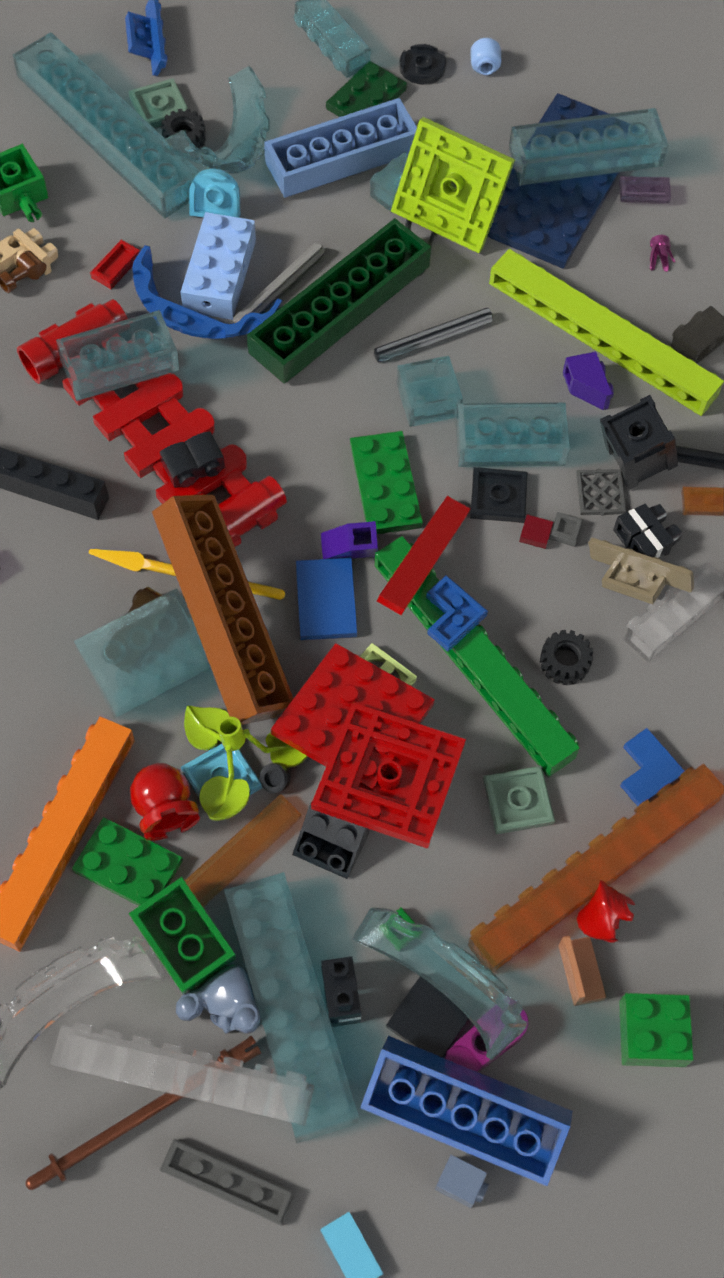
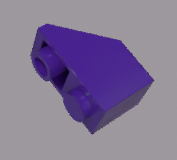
(587, 379)
(350, 541)

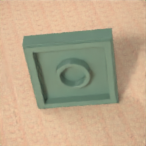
(157, 101)
(518, 800)

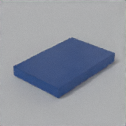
(326, 599)

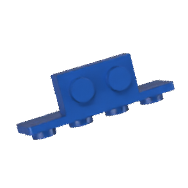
(146, 36)

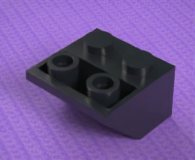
(330, 842)

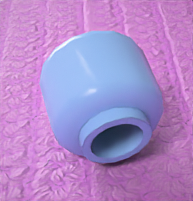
(486, 56)

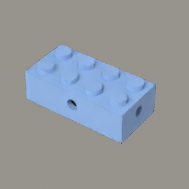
(218, 265)

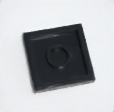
(499, 495)
(427, 1019)

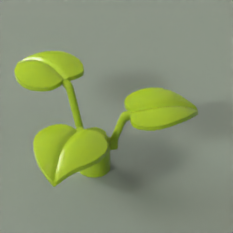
(204, 728)

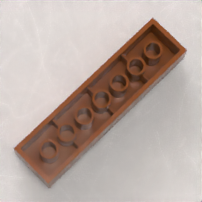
(223, 608)

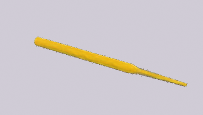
(136, 561)

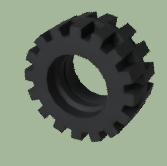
(185, 121)
(570, 642)

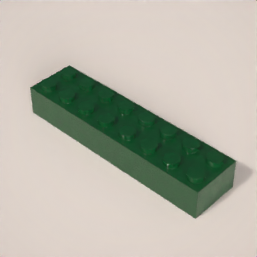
(338, 300)

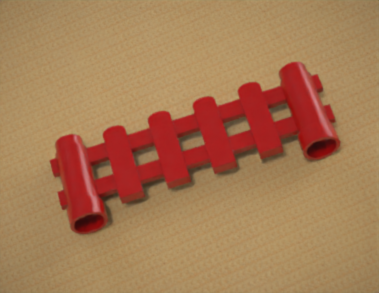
(250, 502)

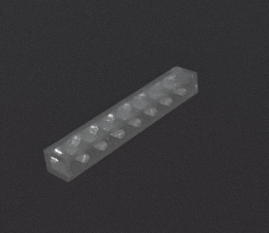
(183, 1074)

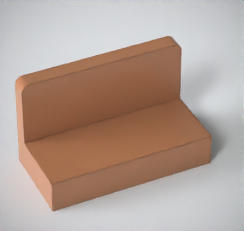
(581, 970)

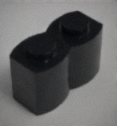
(192, 460)

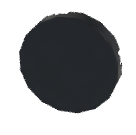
(422, 64)

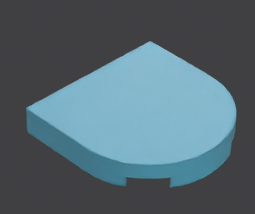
(214, 193)

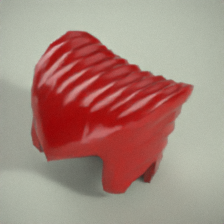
(603, 913)

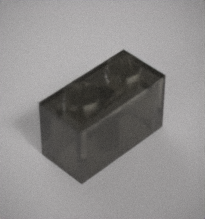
(700, 335)

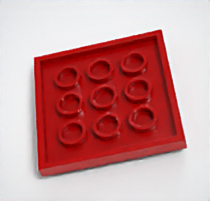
(321, 706)

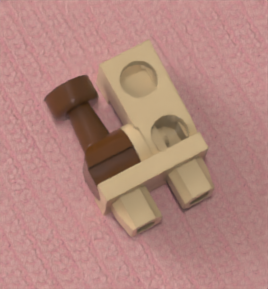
(24, 253)

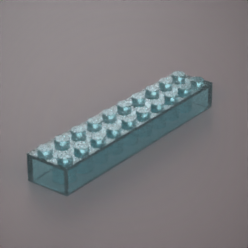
(106, 123)

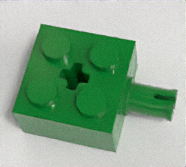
(20, 183)

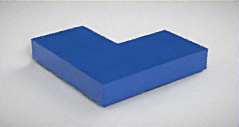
(460, 611)
(655, 765)

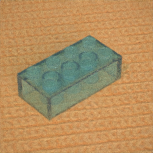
(118, 355)
(512, 434)

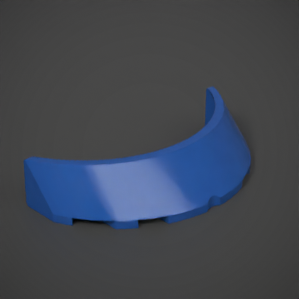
(182, 318)

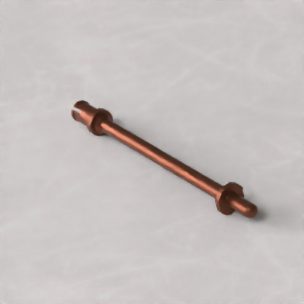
(59, 1165)

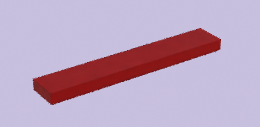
(423, 555)

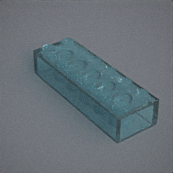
(588, 146)

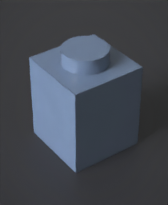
(462, 1182)

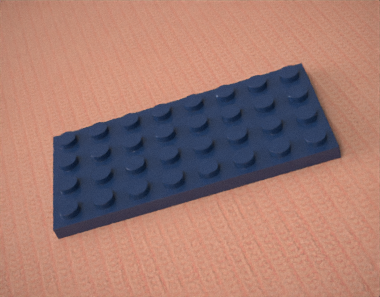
(551, 215)

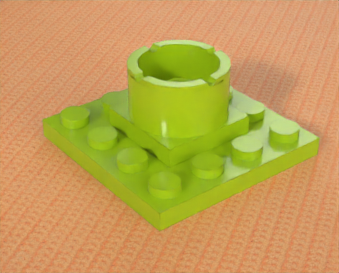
(452, 184)

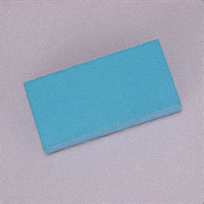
(350, 1248)

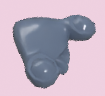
(226, 998)

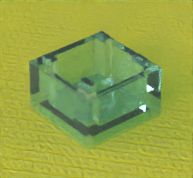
(429, 390)

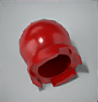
(162, 799)

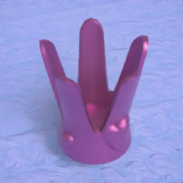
(660, 246)

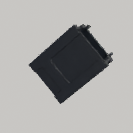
(640, 455)

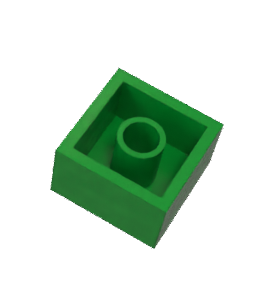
(655, 1030)

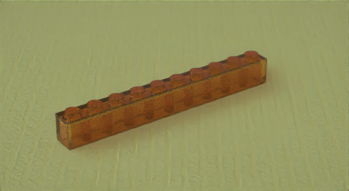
(605, 860)

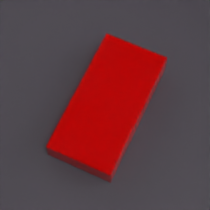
(115, 264)

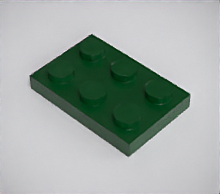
(366, 89)

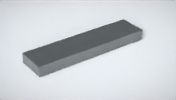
(227, 1182)

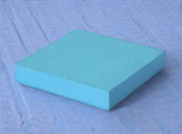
(214, 764)

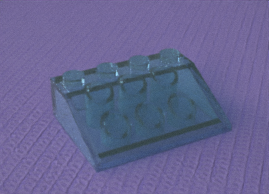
(144, 653)

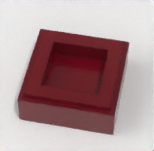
(536, 531)

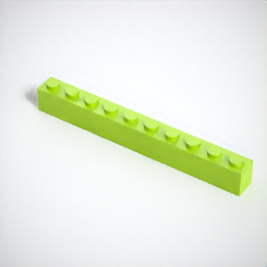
(606, 332)

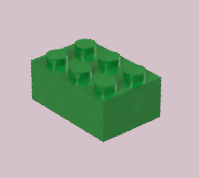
(182, 936)

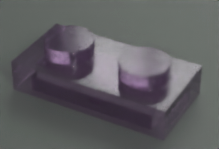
(645, 189)

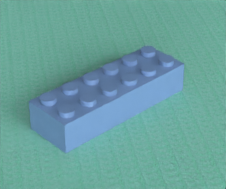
(340, 147)

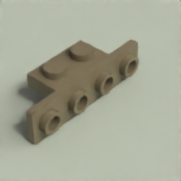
(638, 574)

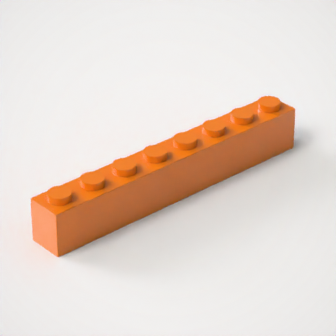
(61, 829)

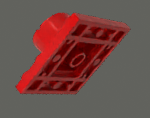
(412, 788)

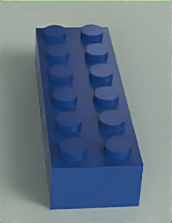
(467, 1110)

